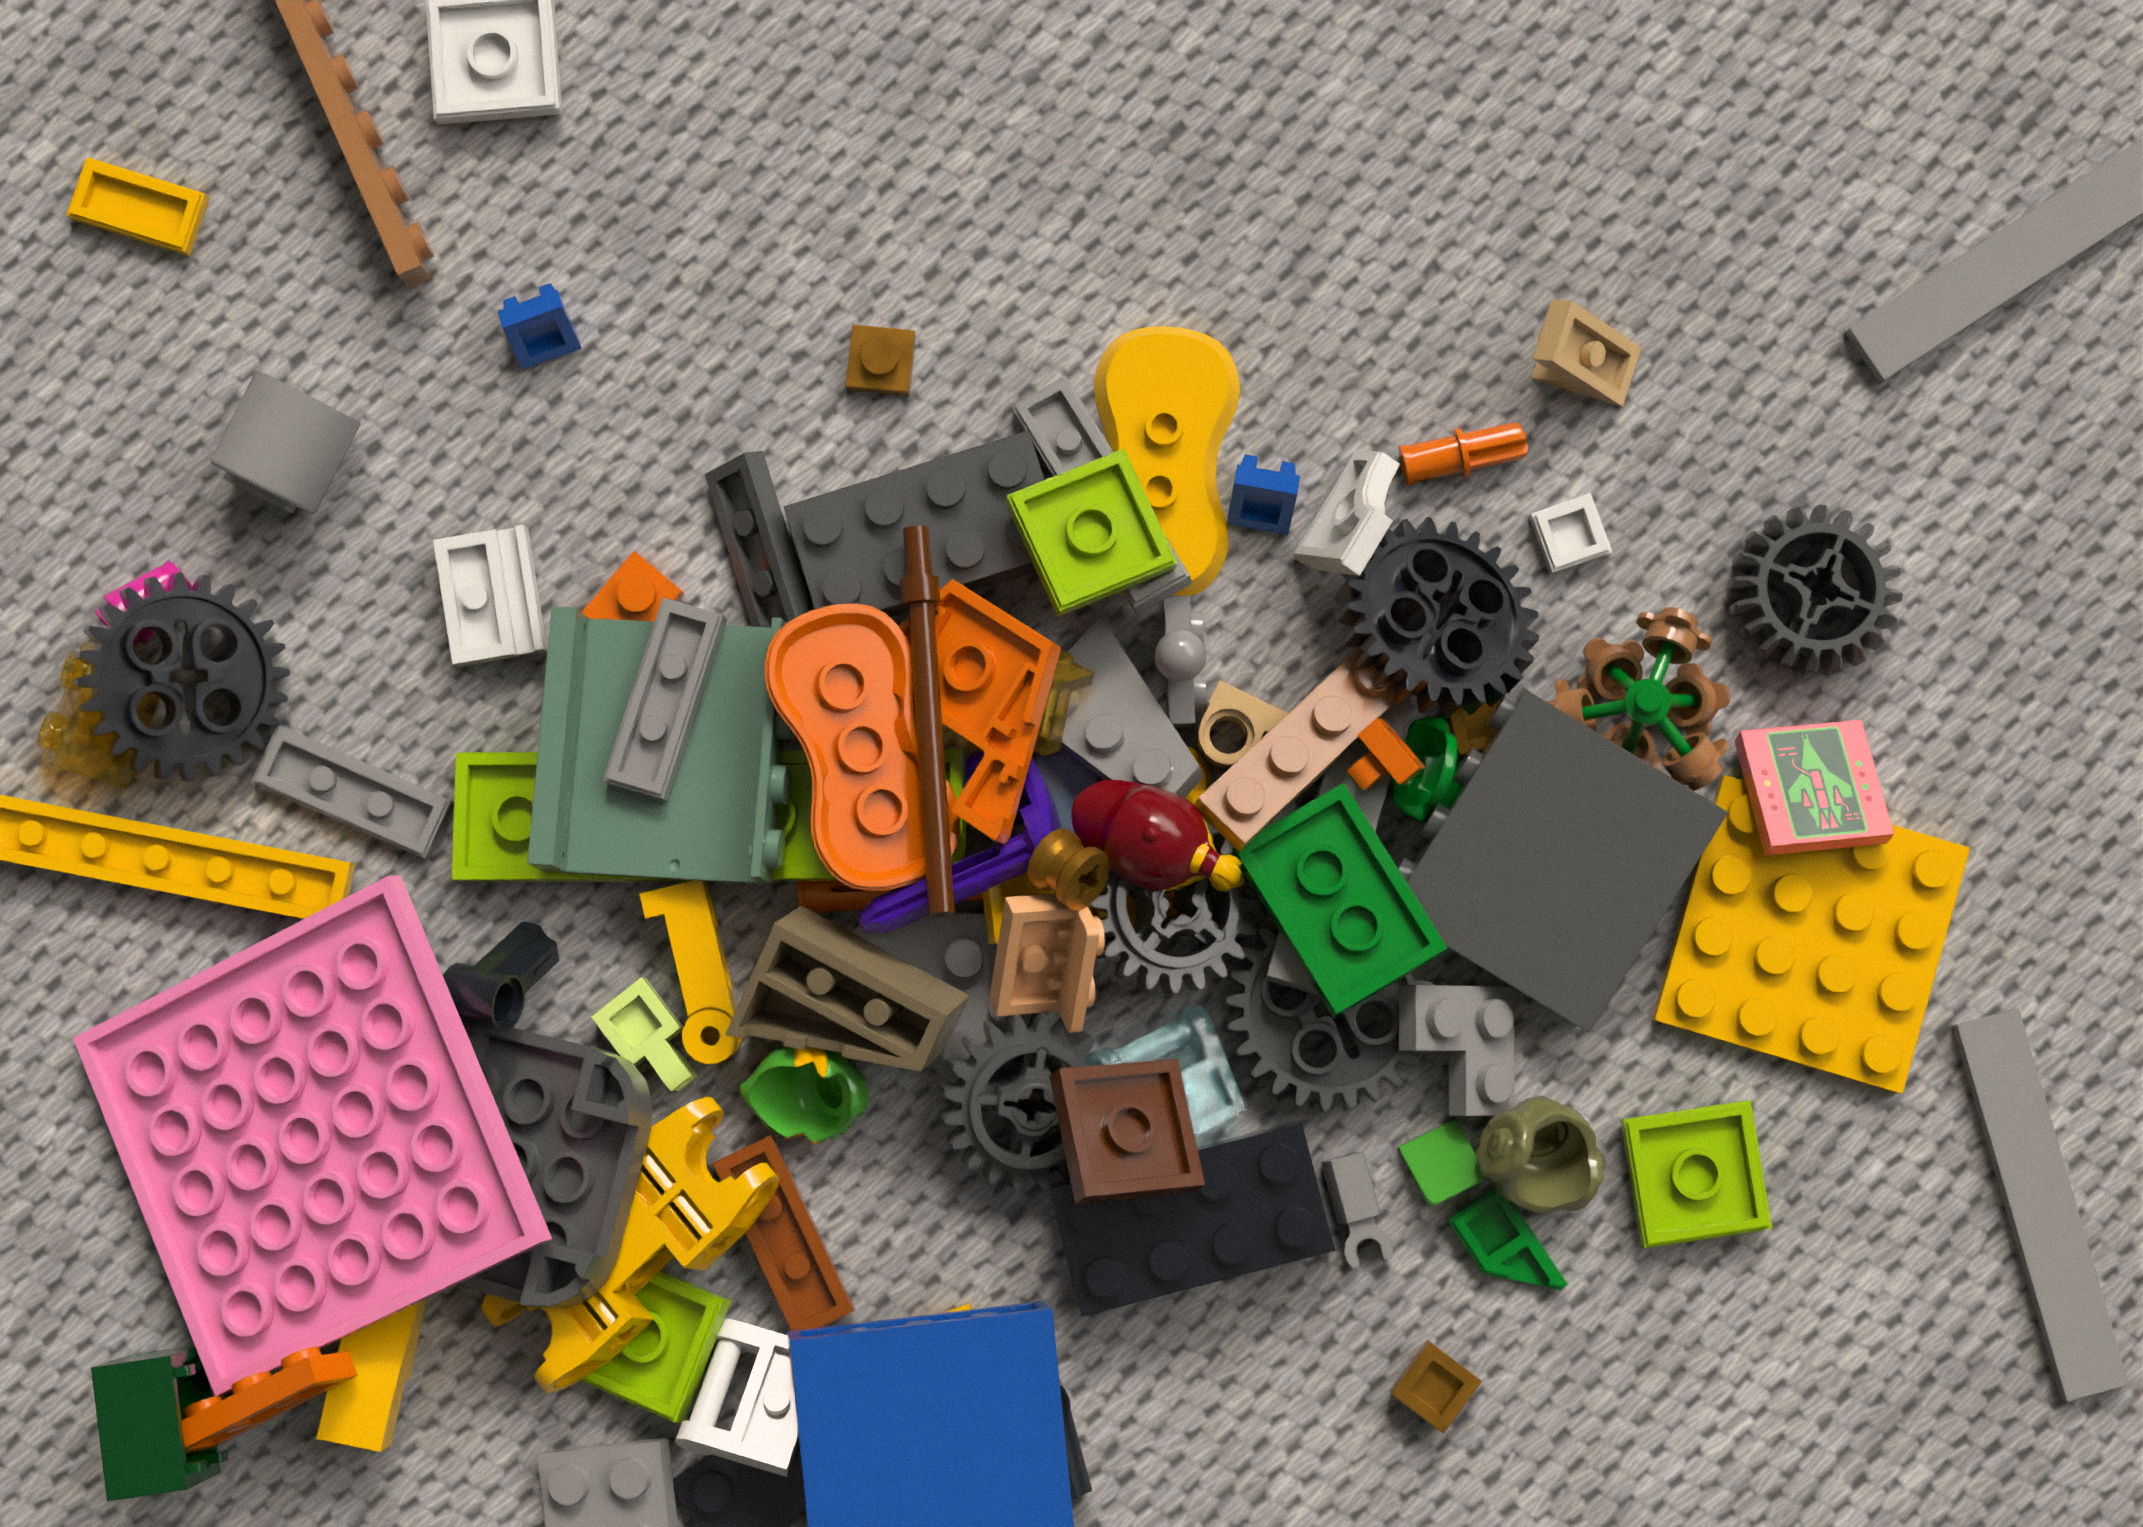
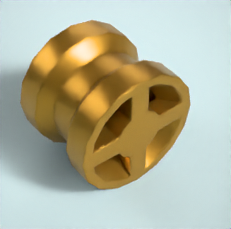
(1068, 869)

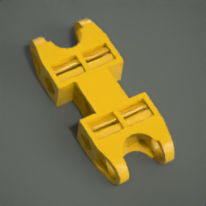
(672, 1215)

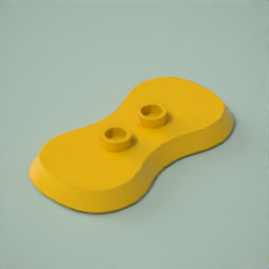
(1169, 405)

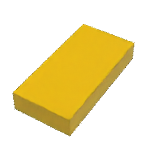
(138, 206)

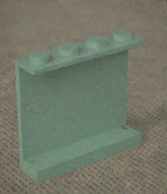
(728, 781)

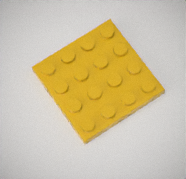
(1812, 949)

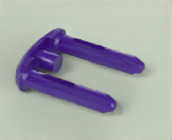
(977, 871)

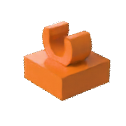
(1386, 755)

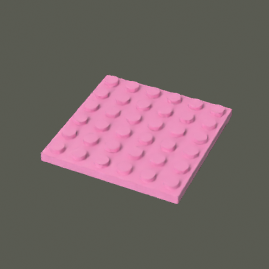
(311, 1135)

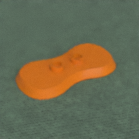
(848, 697)

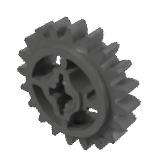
(1152, 925)
(978, 1090)

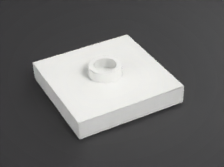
(493, 59)

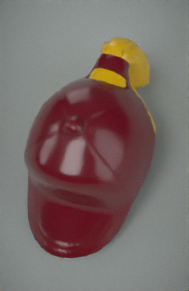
(1151, 836)

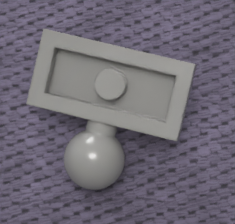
(1180, 659)

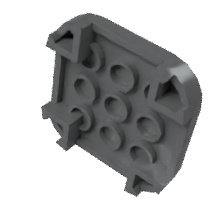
(582, 1140)

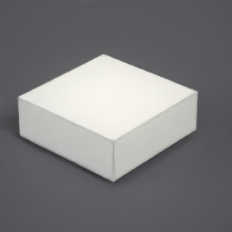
(1570, 534)

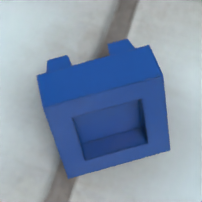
(539, 327)
(1263, 497)

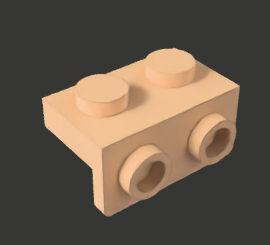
(1046, 959)

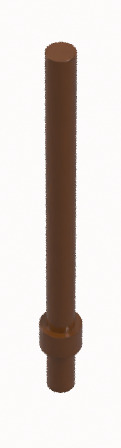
(920, 595)

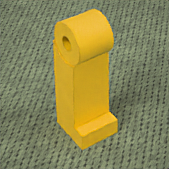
(700, 967)

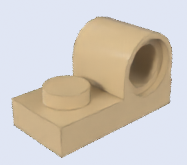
(1245, 710)

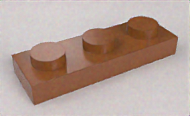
(790, 1244)

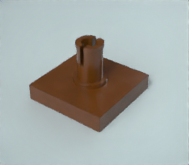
(1126, 1130)

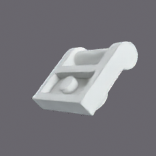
(766, 1420)

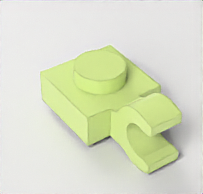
(641, 1029)

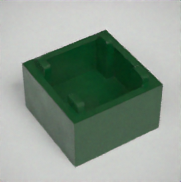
(141, 1423)

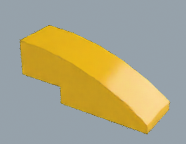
(367, 1406)

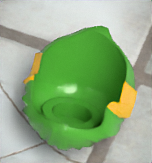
(806, 1093)

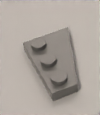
(1119, 724)

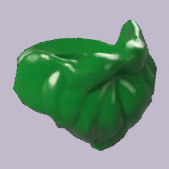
(1437, 750)

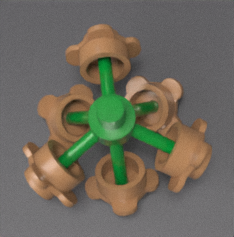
(1684, 701)

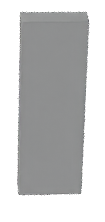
(665, 699)
(352, 792)

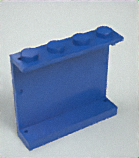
(933, 1421)

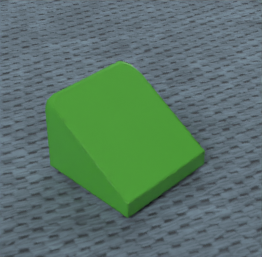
(1442, 1163)

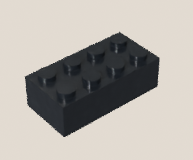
(1249, 1216)

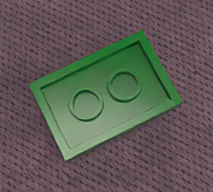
(1339, 900)

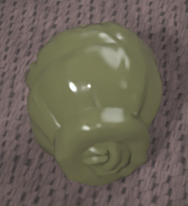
(1541, 1156)

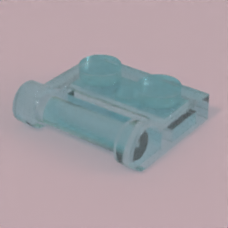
(1207, 1080)

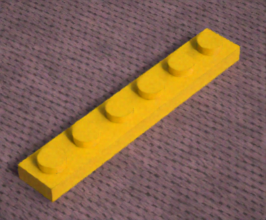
(170, 859)

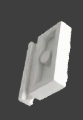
(490, 596)

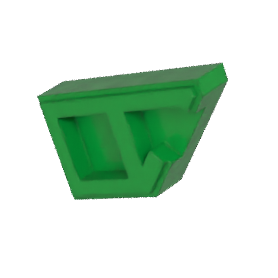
(1503, 1242)

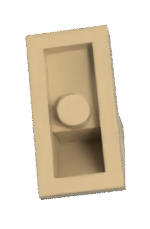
(1584, 354)

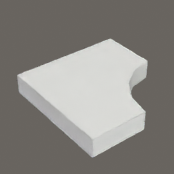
(1351, 517)

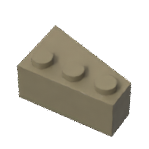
(845, 996)

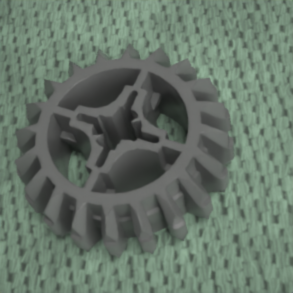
(1836, 543)

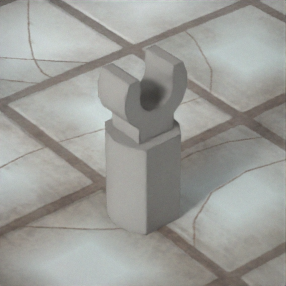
(1355, 1204)

